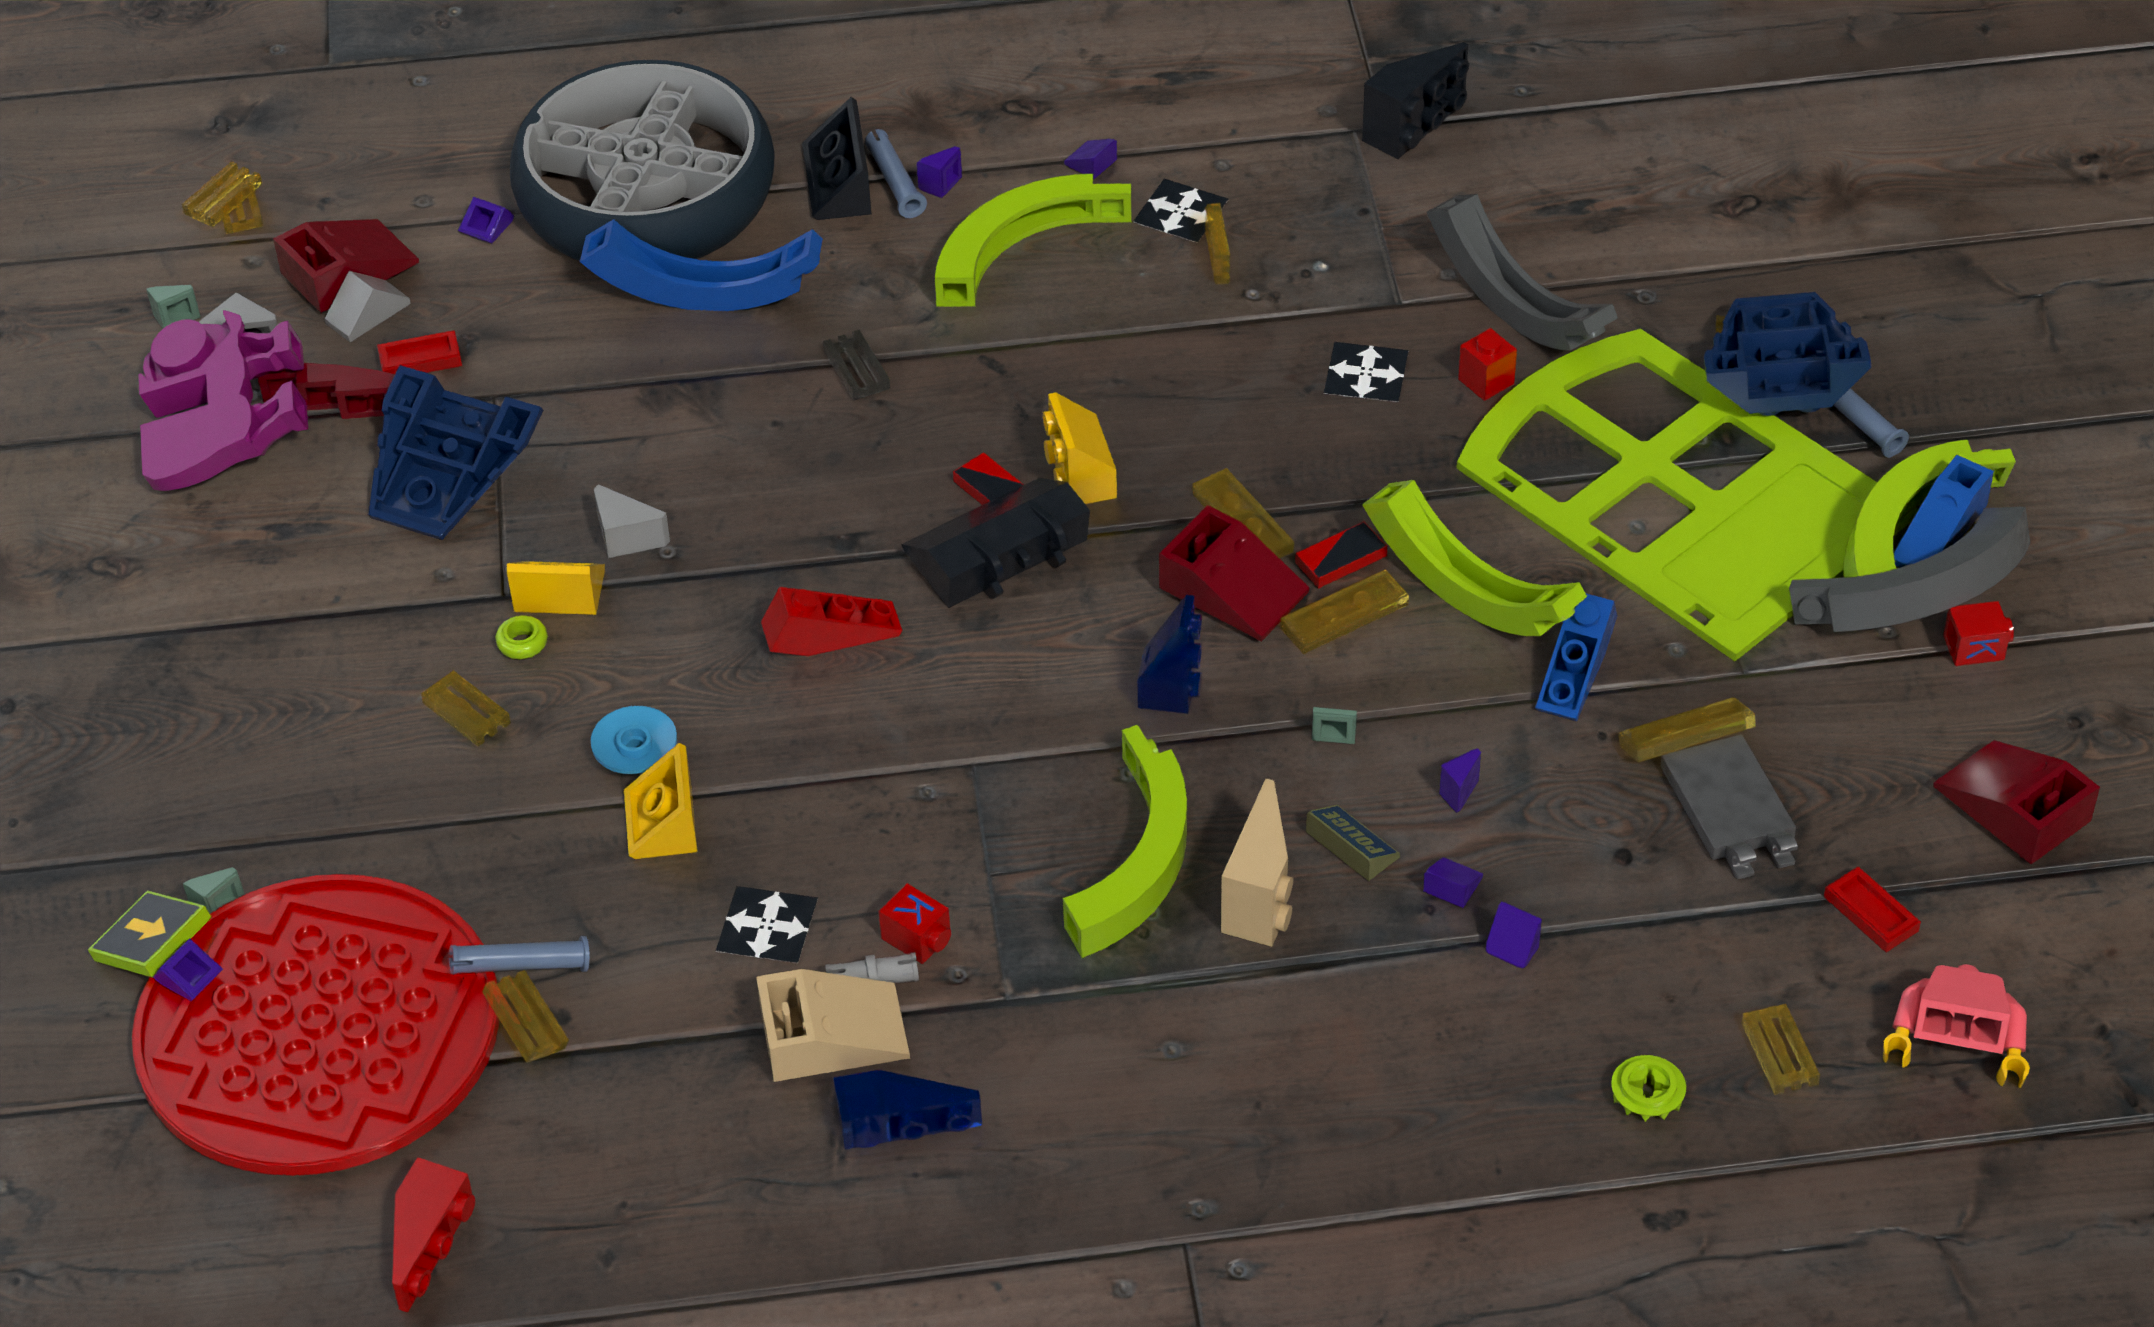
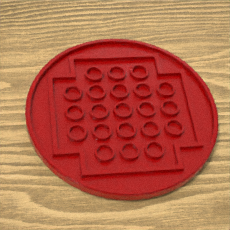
(322, 1030)

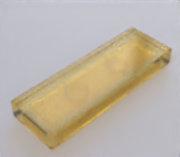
(1230, 497)
(1344, 611)
(1686, 729)

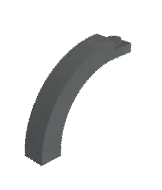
(1506, 285)
(1922, 588)

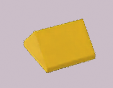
(555, 587)
(661, 808)

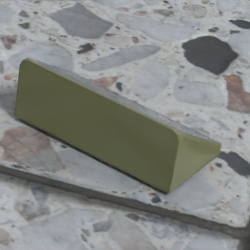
(1350, 840)

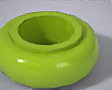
(521, 648)

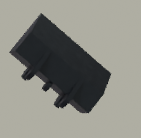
(1000, 540)

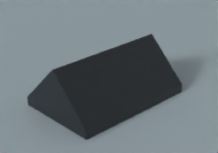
(838, 166)

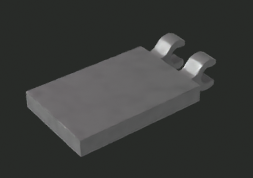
(1731, 803)

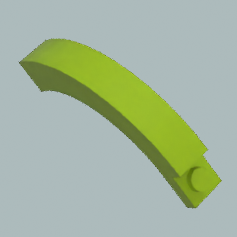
(1017, 216)
(1902, 490)
(1458, 574)
(1136, 888)

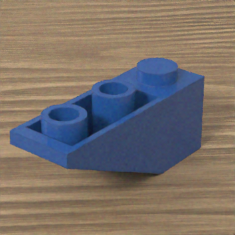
(1946, 512)
(1577, 657)

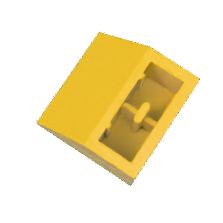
(1079, 450)

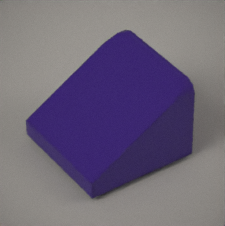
(1093, 157)
(939, 171)
(485, 220)
(1460, 778)
(1451, 881)
(1514, 935)
(188, 971)

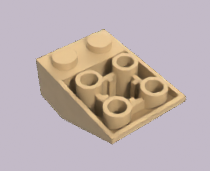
(829, 1022)

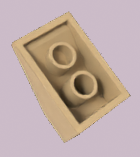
(1256, 875)

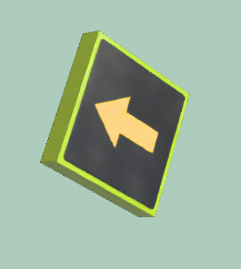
(149, 933)

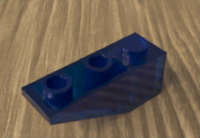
(1169, 662)
(894, 1107)

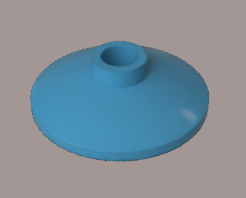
(632, 739)

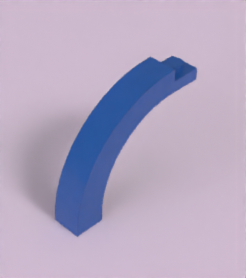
(696, 283)

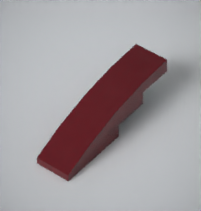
(332, 386)

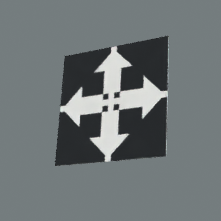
(1178, 210)
(1366, 371)
(767, 924)

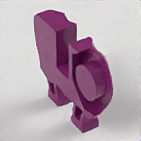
(214, 366)

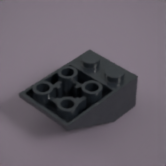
(1413, 98)

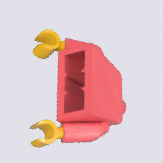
(1964, 1011)

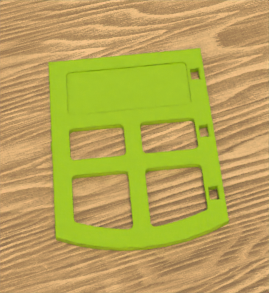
(1739, 543)

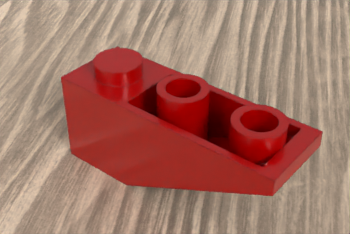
(824, 622)
(426, 1216)

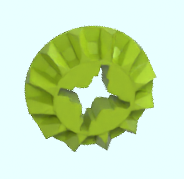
(1667, 1084)

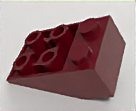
(322, 253)
(1230, 574)
(2022, 797)

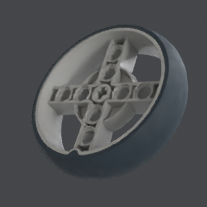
(643, 157)

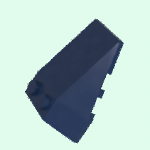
(1785, 354)
(441, 452)

